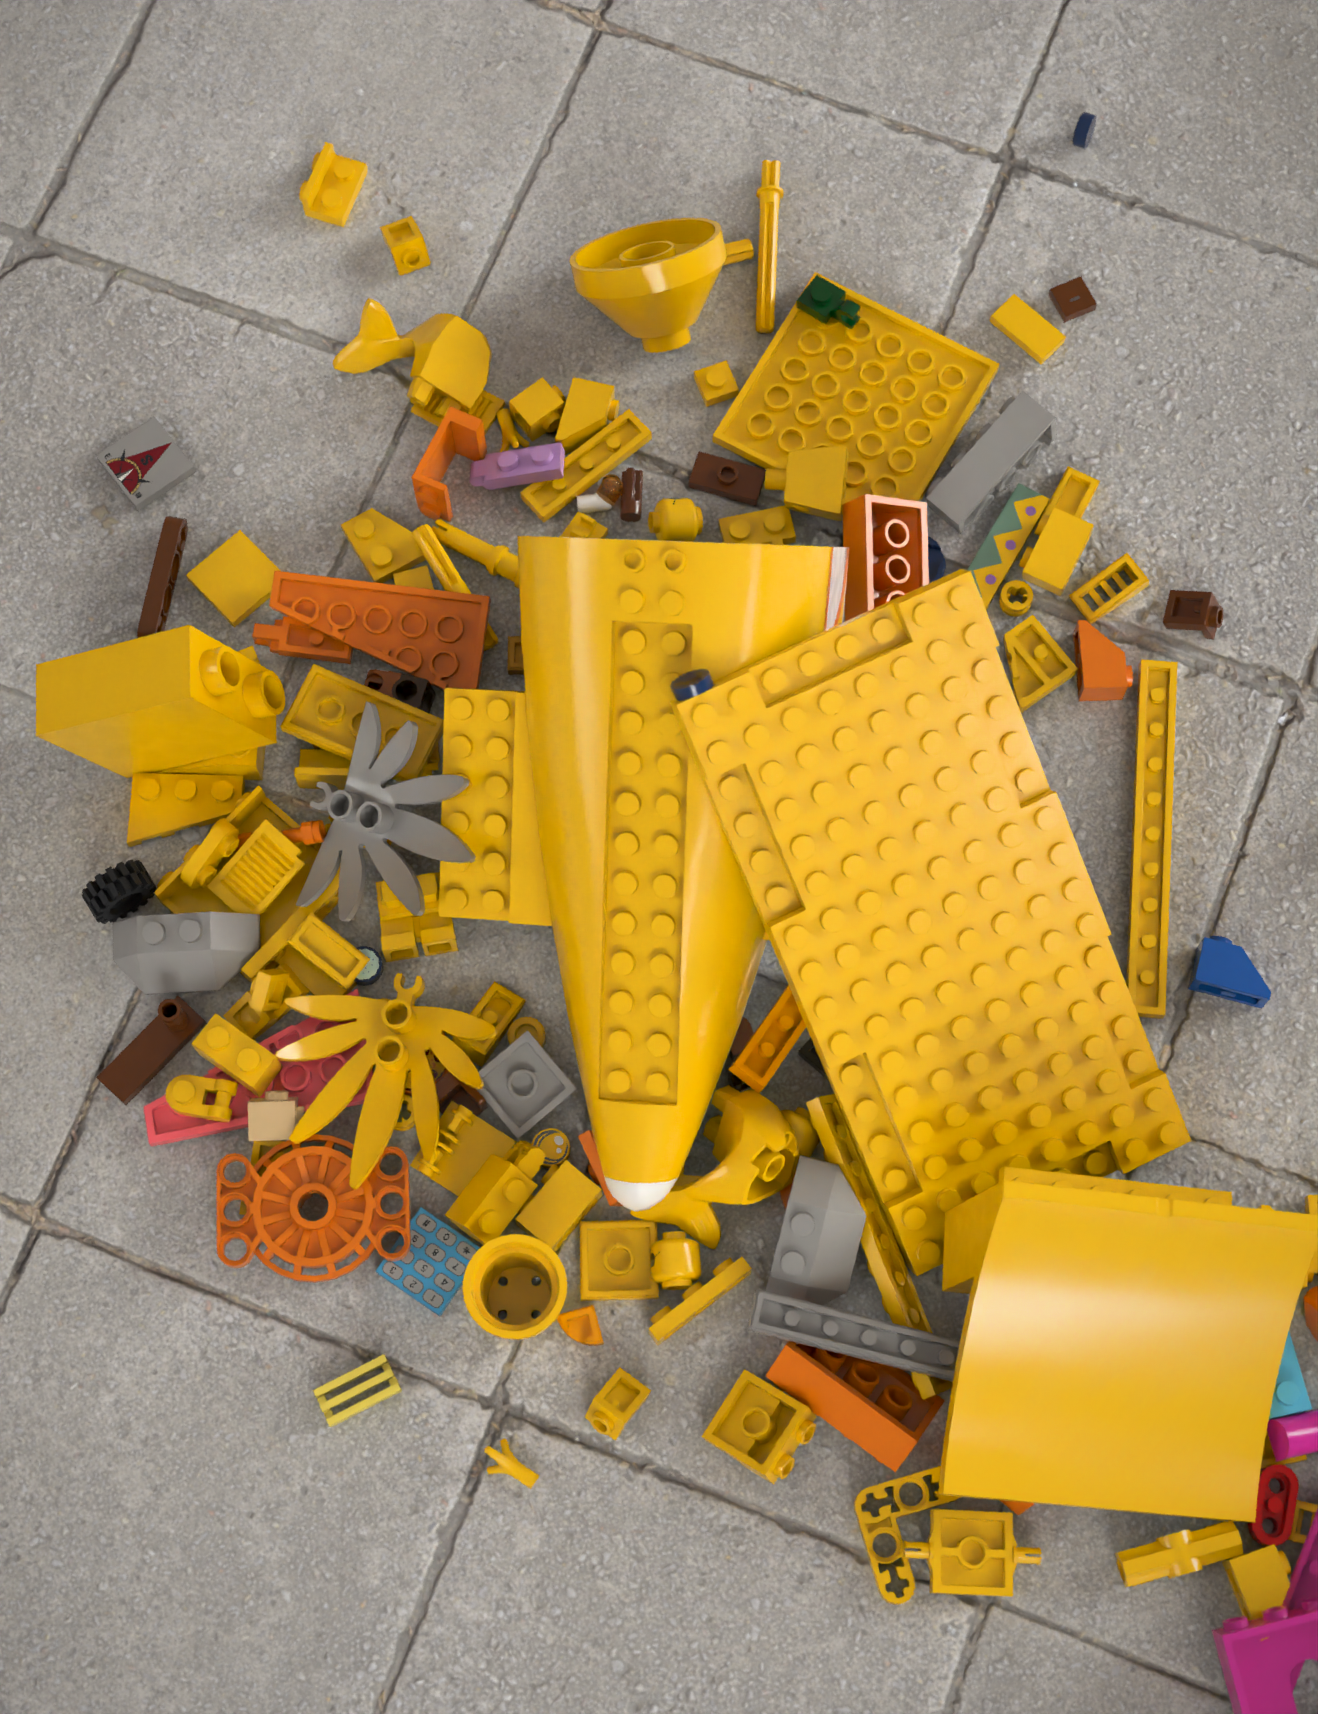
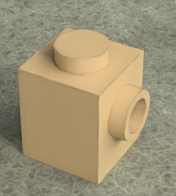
(273, 1116)

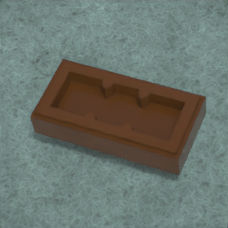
(727, 478)

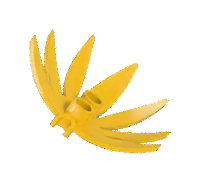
(395, 1044)

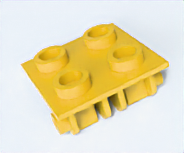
(461, 1148)

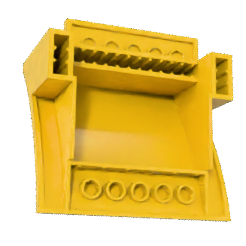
(1117, 1343)

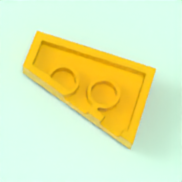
(179, 801)

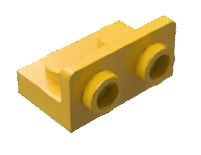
(332, 186)

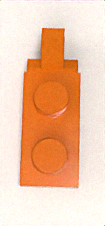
(298, 640)

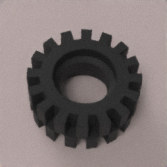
(119, 891)

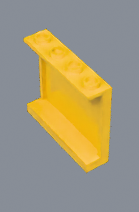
(282, 915)

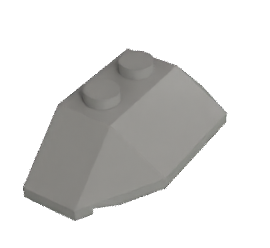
(185, 950)
(817, 1235)

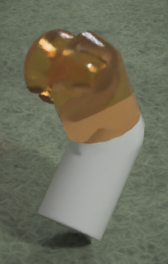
(604, 497)

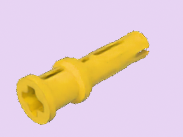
(496, 559)

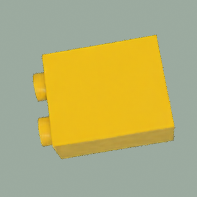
(157, 702)

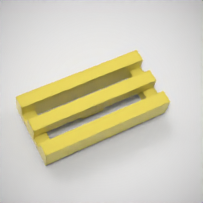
(327, 1405)

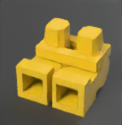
(404, 930)

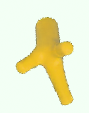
(509, 432)
(510, 1465)

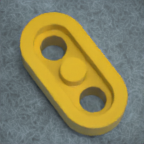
(202, 865)

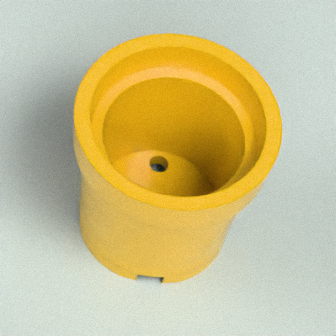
(519, 1261)

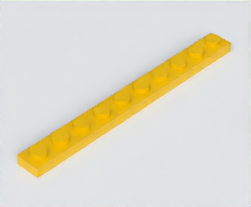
(1151, 837)

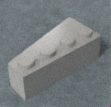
(992, 461)

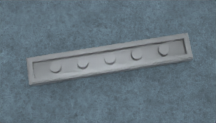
(853, 1335)

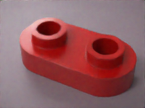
(1275, 1506)

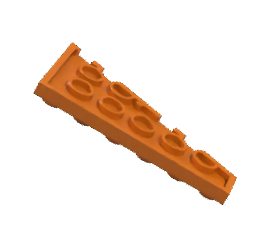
(410, 628)

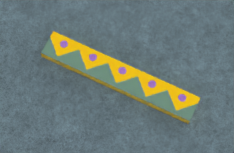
(1006, 540)

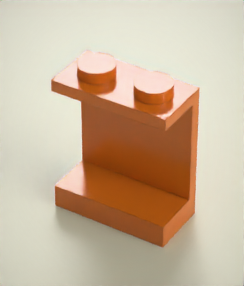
(456, 434)

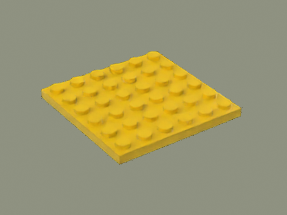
(878, 388)

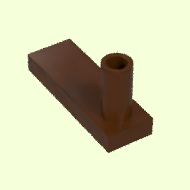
(152, 1049)

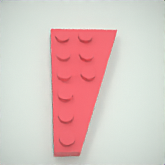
(299, 1078)

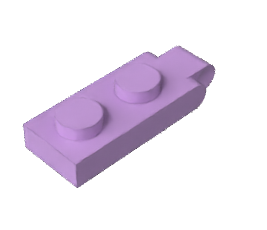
(519, 467)

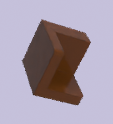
(452, 1089)

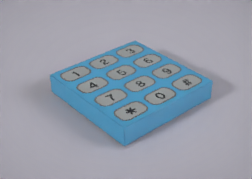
(434, 1264)

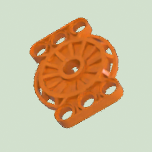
(285, 1186)

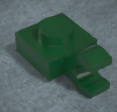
(826, 300)

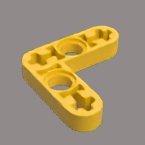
(887, 1524)

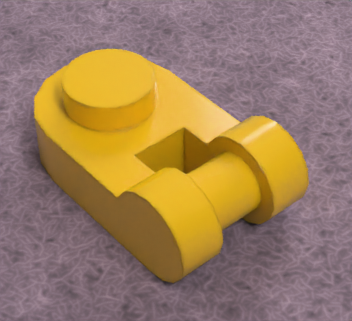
(188, 1095)

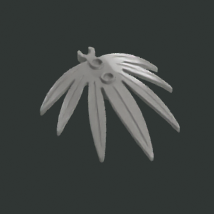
(371, 815)

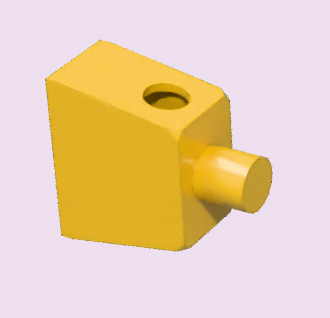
(813, 481)

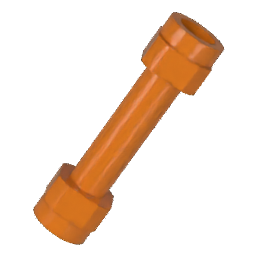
(309, 833)

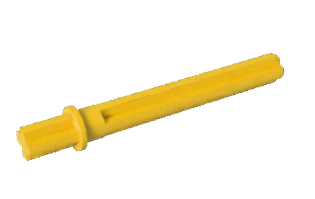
(769, 203)

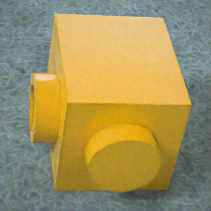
(538, 409)

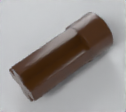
(631, 495)

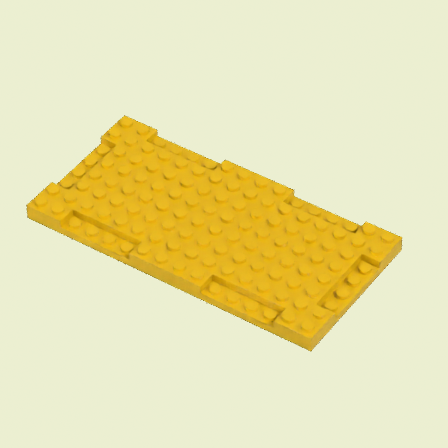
(930, 909)

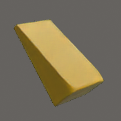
(498, 1008)

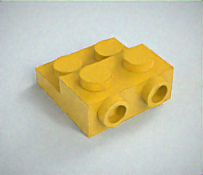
(761, 1427)

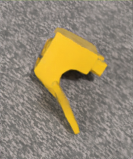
(447, 351)
(755, 1158)

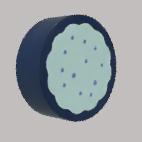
(372, 970)

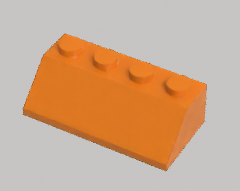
(885, 550)
(859, 1398)

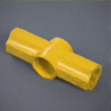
(1179, 1553)

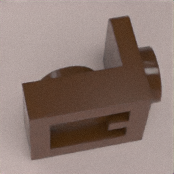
(1193, 612)

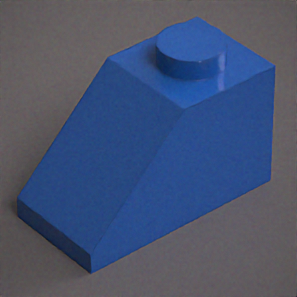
(1227, 973)

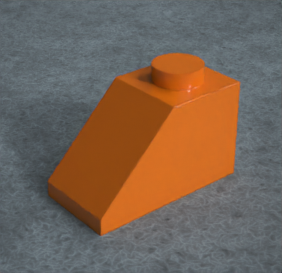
(1100, 665)

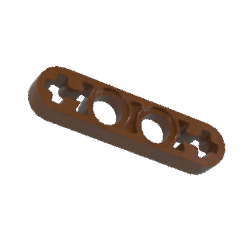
(163, 576)

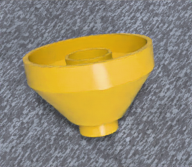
(652, 277)

